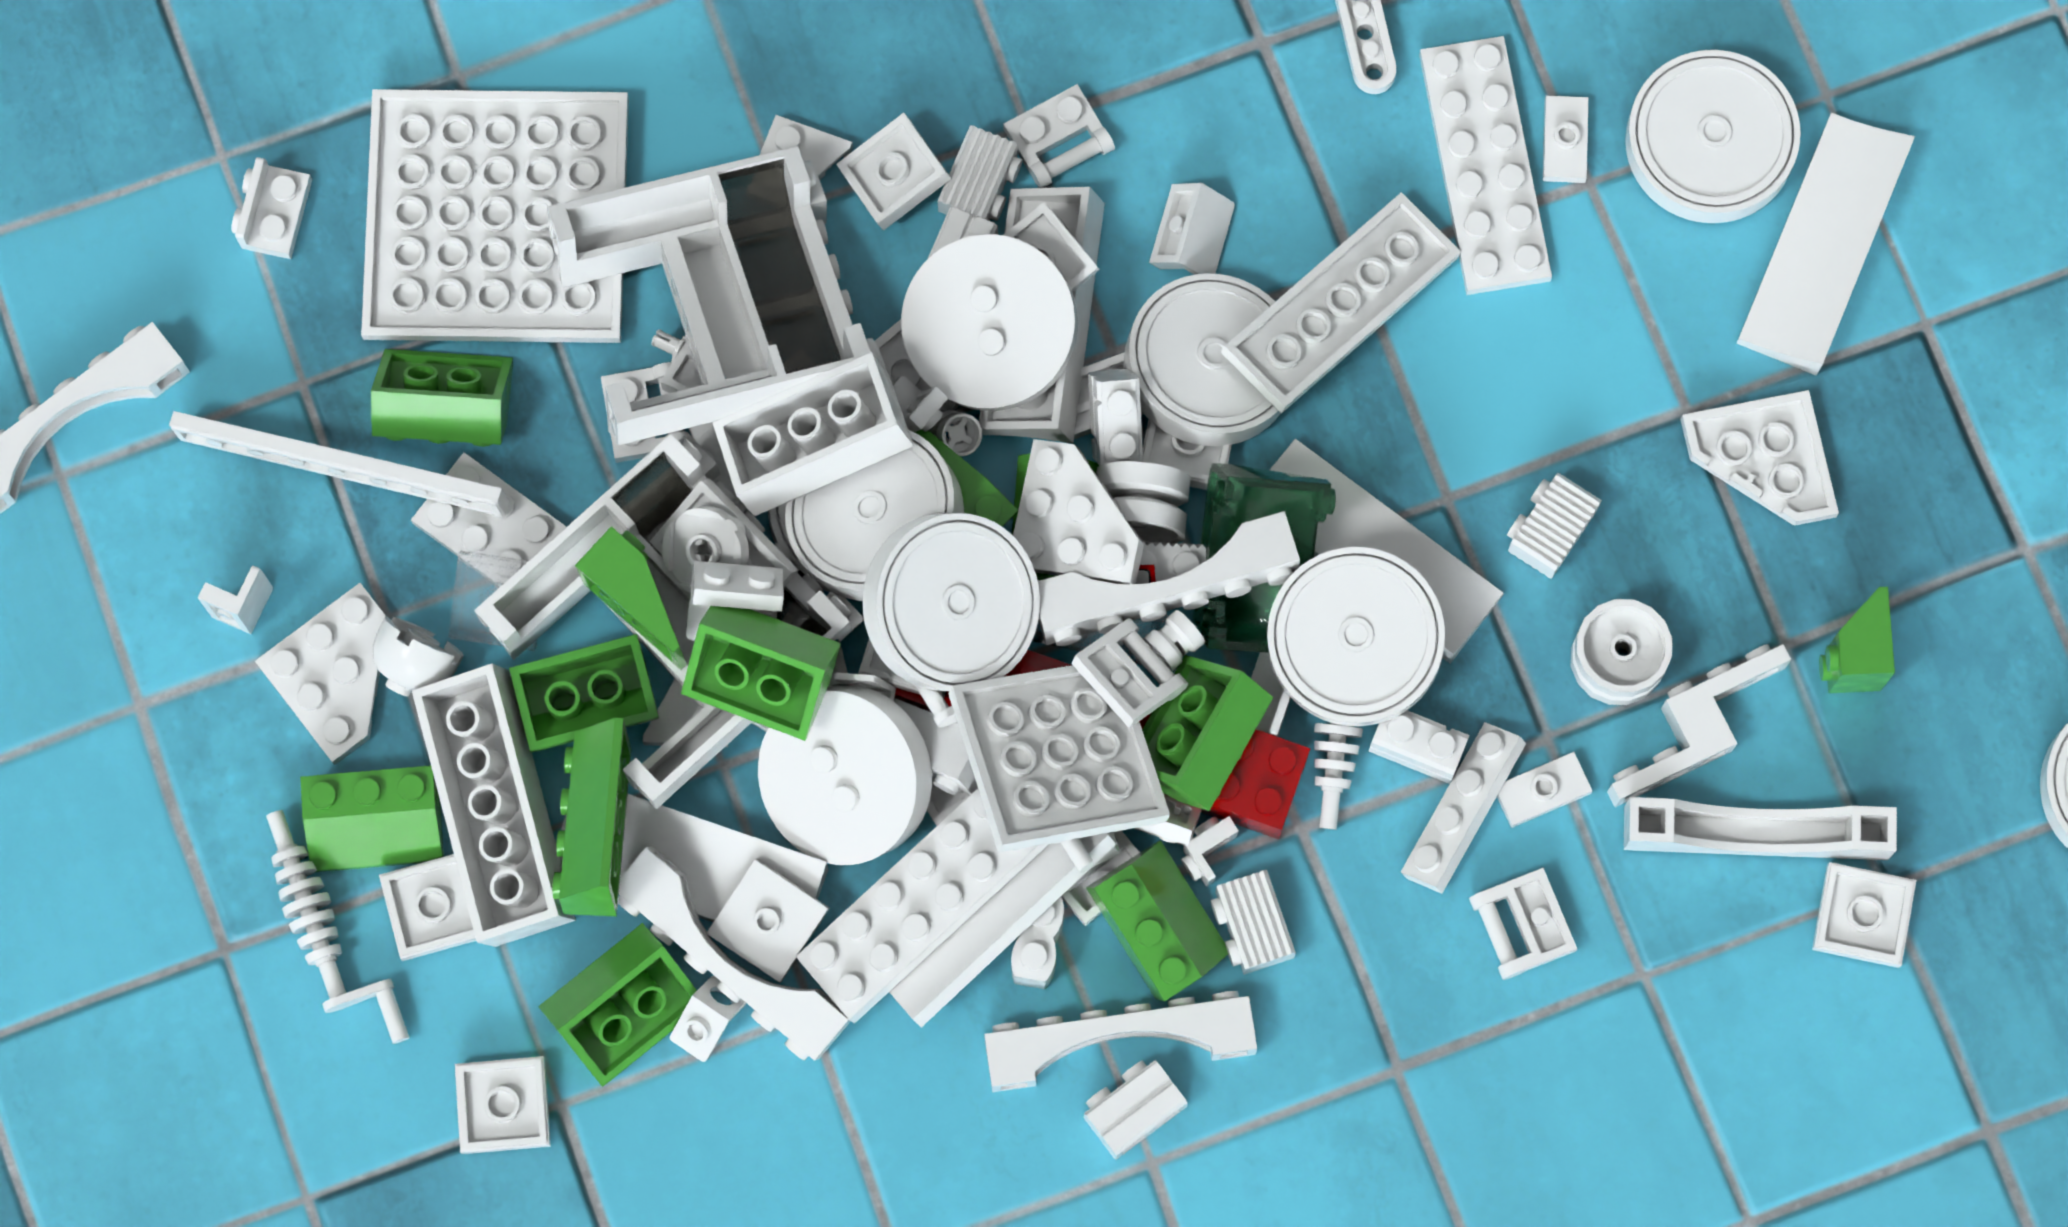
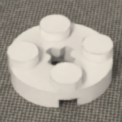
(695, 527)

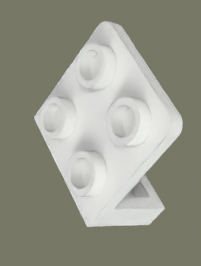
(733, 587)

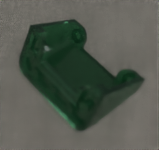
(1239, 496)

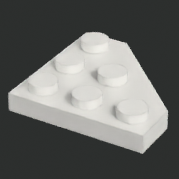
(1767, 453)
(1072, 520)
(330, 672)

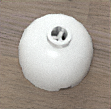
(412, 656)

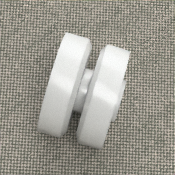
(1149, 497)
(1616, 677)

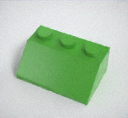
(441, 397)
(760, 669)
(583, 690)
(1204, 730)
(372, 818)
(1158, 921)
(620, 1004)

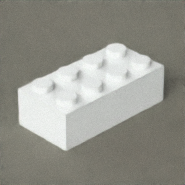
(812, 434)

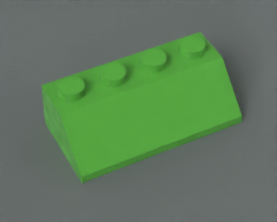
(594, 820)

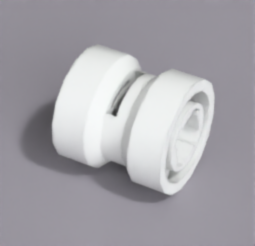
(963, 435)
(1175, 639)

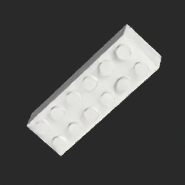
(492, 804)

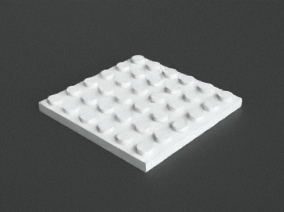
(463, 214)

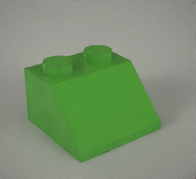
(1862, 650)

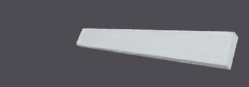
(340, 464)

